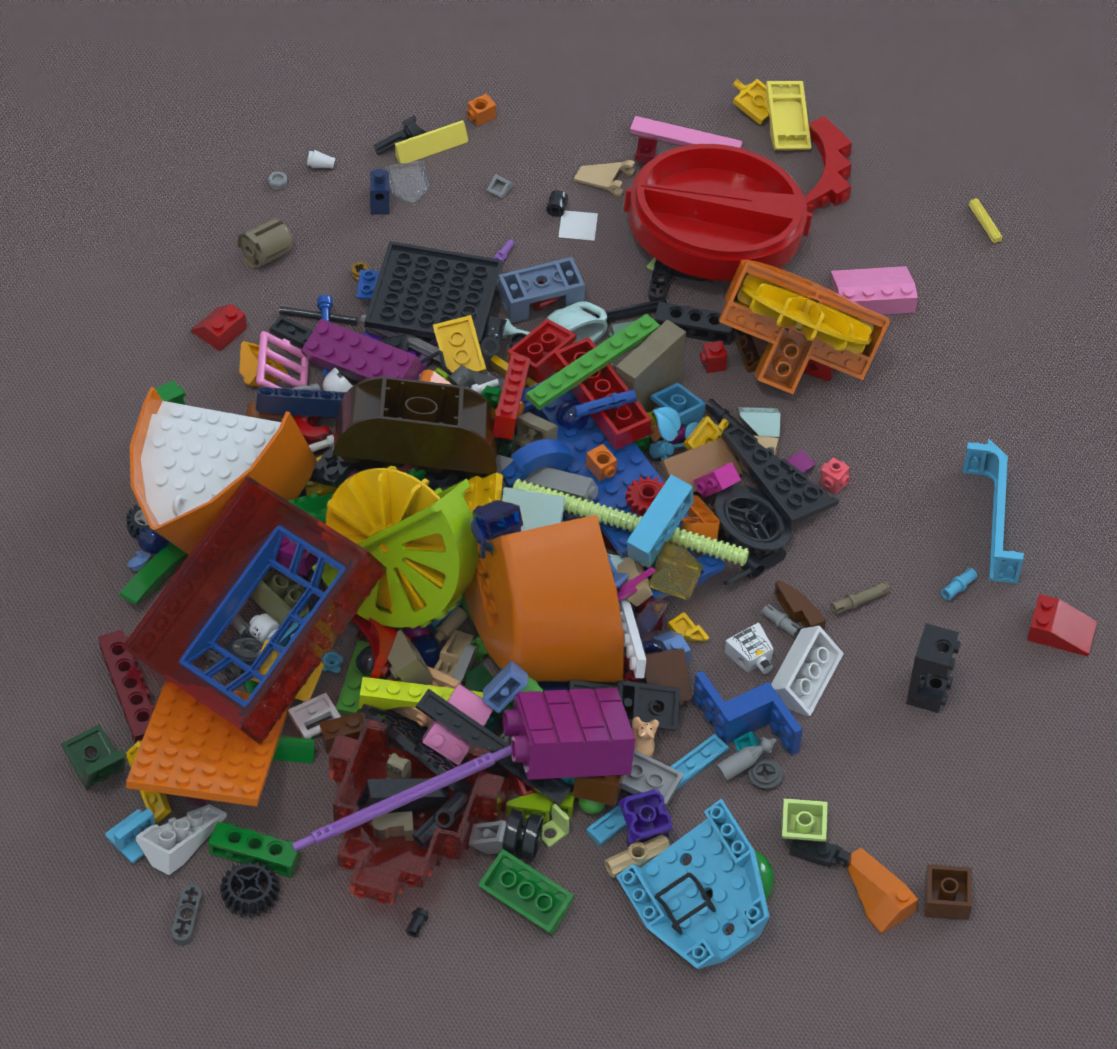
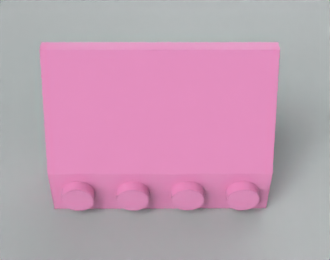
(878, 289)

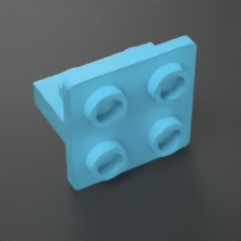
(124, 833)

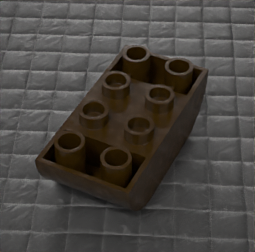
(417, 426)

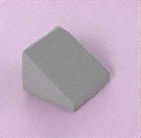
(500, 186)

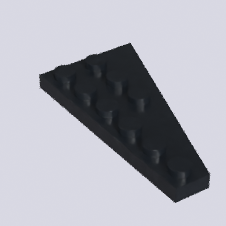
(780, 480)
(410, 738)

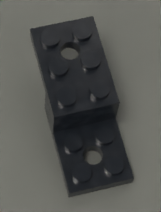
(333, 470)
(639, 698)

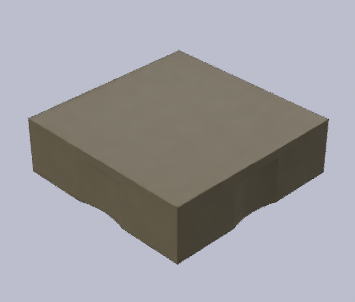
(654, 363)

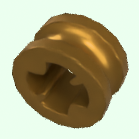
(357, 267)

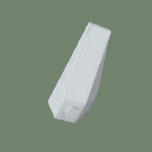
(175, 842)

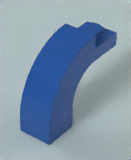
(535, 456)

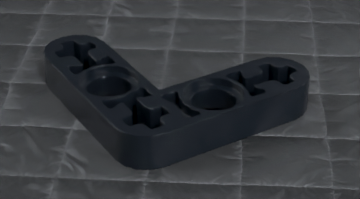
(665, 271)

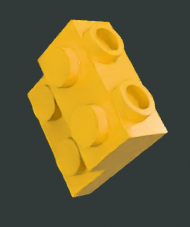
(483, 490)

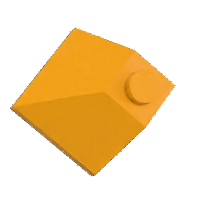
(249, 363)

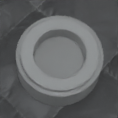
(277, 180)

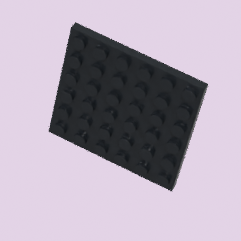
(431, 287)

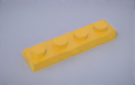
(154, 801)

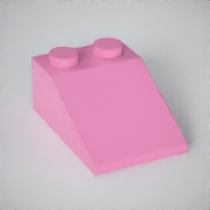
(446, 742)

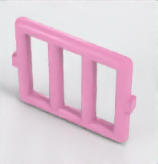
(263, 367)

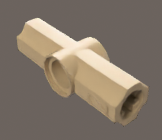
(648, 850)

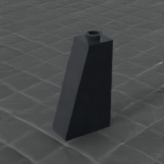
(380, 789)

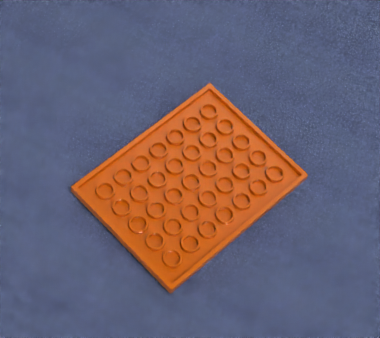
(201, 754)

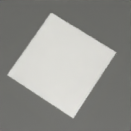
(578, 225)

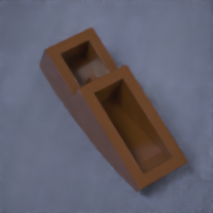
(798, 606)

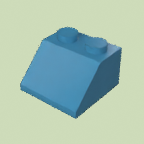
(685, 403)

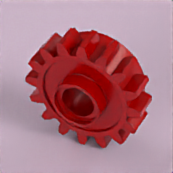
(642, 494)

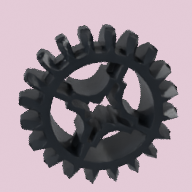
(251, 896)

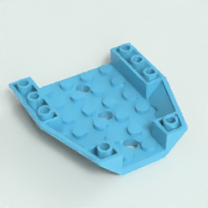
(722, 863)

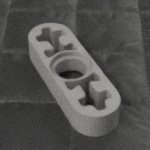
(465, 663)

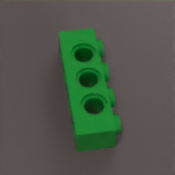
(225, 833)

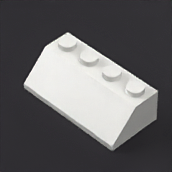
(807, 670)

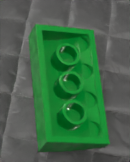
(527, 891)

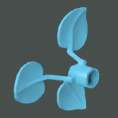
(668, 425)

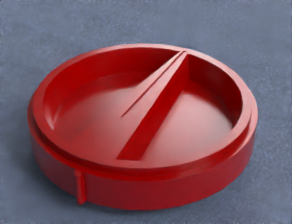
(715, 207)

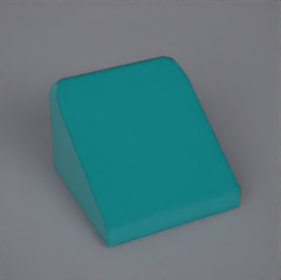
(747, 740)

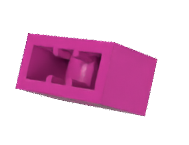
(717, 480)

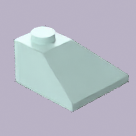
(762, 420)

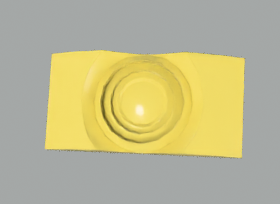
(788, 115)

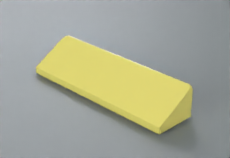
(431, 142)

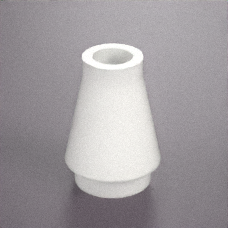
(319, 160)

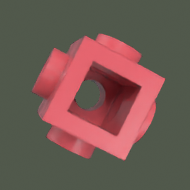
(834, 475)

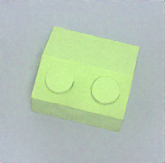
(804, 820)

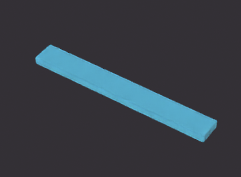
(690, 765)

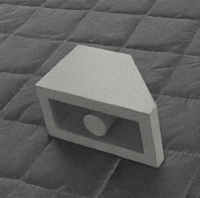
(488, 836)

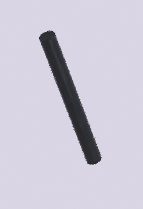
(317, 315)

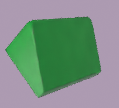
(295, 750)

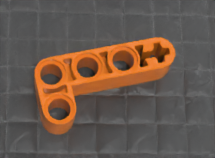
(701, 520)

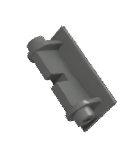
(231, 671)

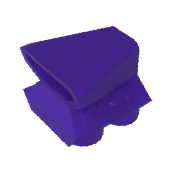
(645, 816)

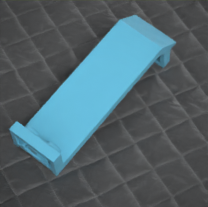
(992, 462)

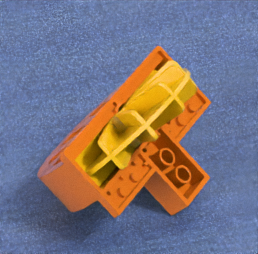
(800, 324)

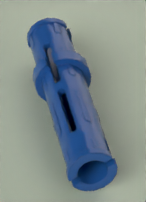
(605, 403)

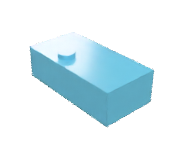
(660, 521)

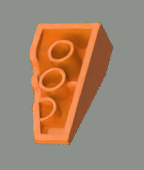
(881, 892)

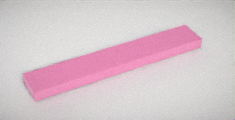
(677, 134)

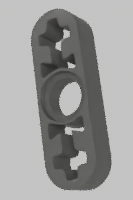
(185, 906)

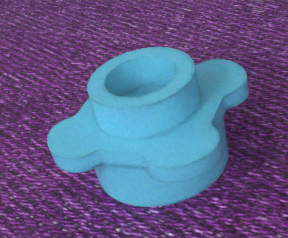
(332, 657)

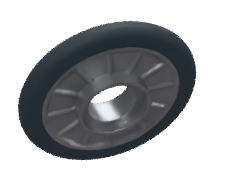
(240, 645)

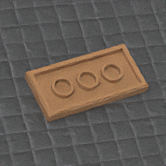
(699, 461)

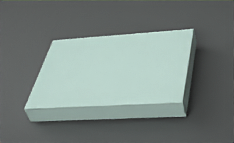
(535, 507)

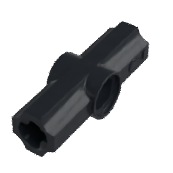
(450, 811)

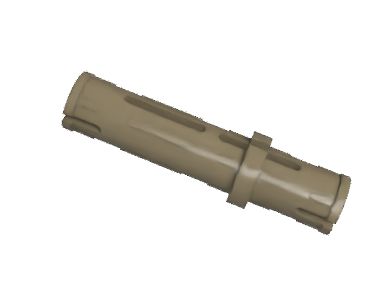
(851, 601)

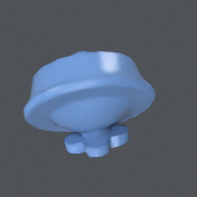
(139, 561)

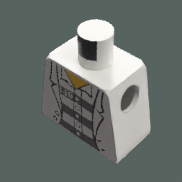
(751, 649)

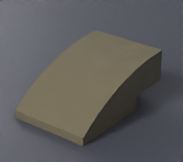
(531, 429)

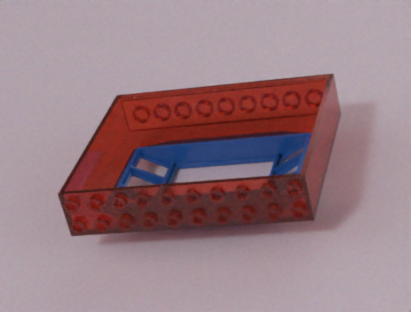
(217, 584)

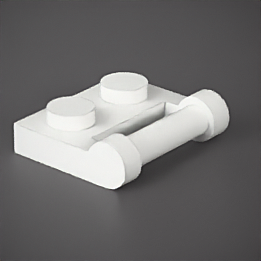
(311, 712)

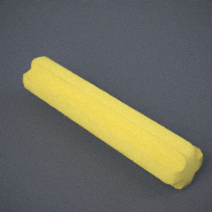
(985, 220)

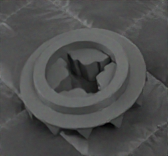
(771, 768)

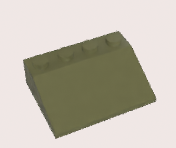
(279, 595)

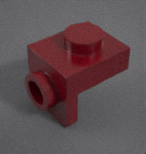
(646, 149)

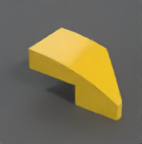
(683, 625)

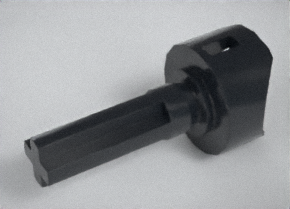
(410, 130)

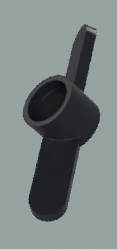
(755, 566)

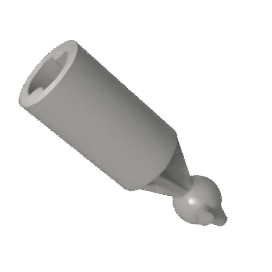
(744, 759)

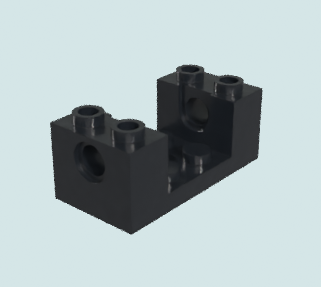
(933, 668)

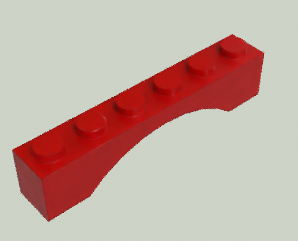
(511, 396)

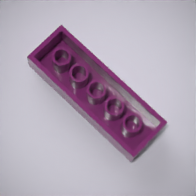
(357, 354)

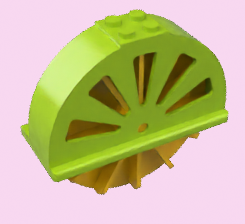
(415, 534)

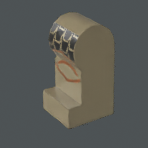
(398, 768)
(393, 825)

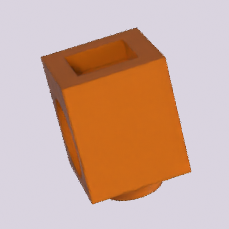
(481, 110)
(601, 462)

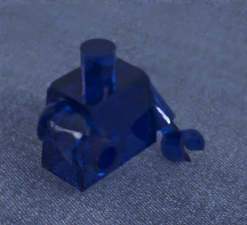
(493, 521)

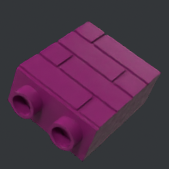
(570, 733)

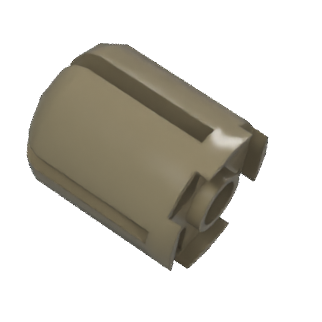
(265, 243)

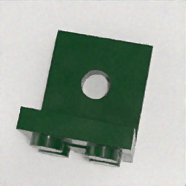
(97, 768)

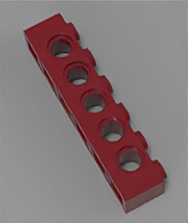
(110, 647)

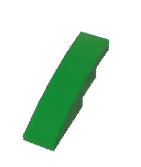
(152, 574)

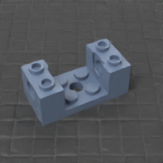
(521, 288)

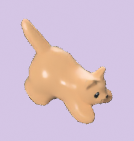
(644, 735)

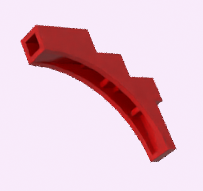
(834, 150)
(381, 641)

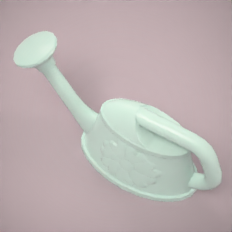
(574, 320)

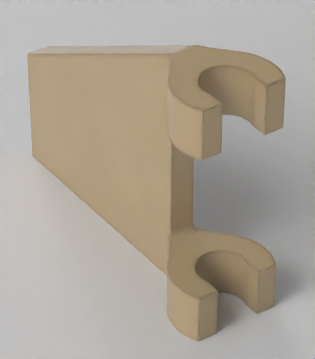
(604, 174)

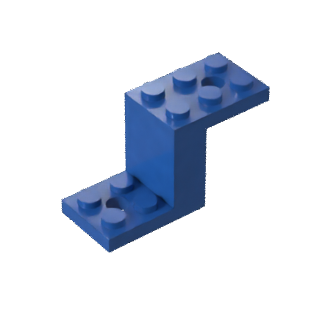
(747, 713)

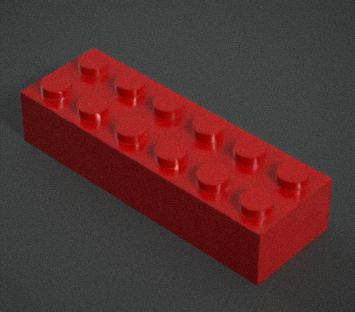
(619, 425)

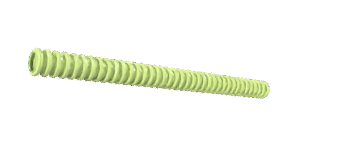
(629, 521)

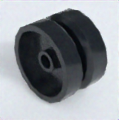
(523, 835)

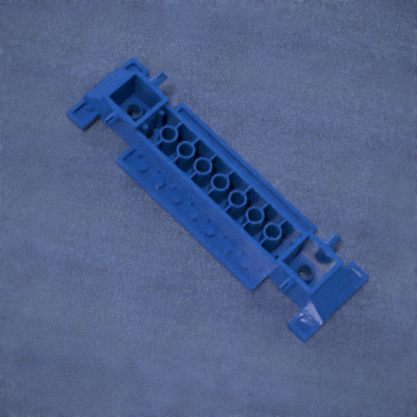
(612, 490)

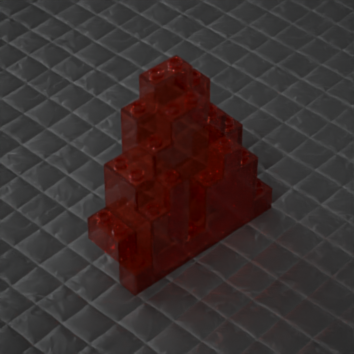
(389, 864)

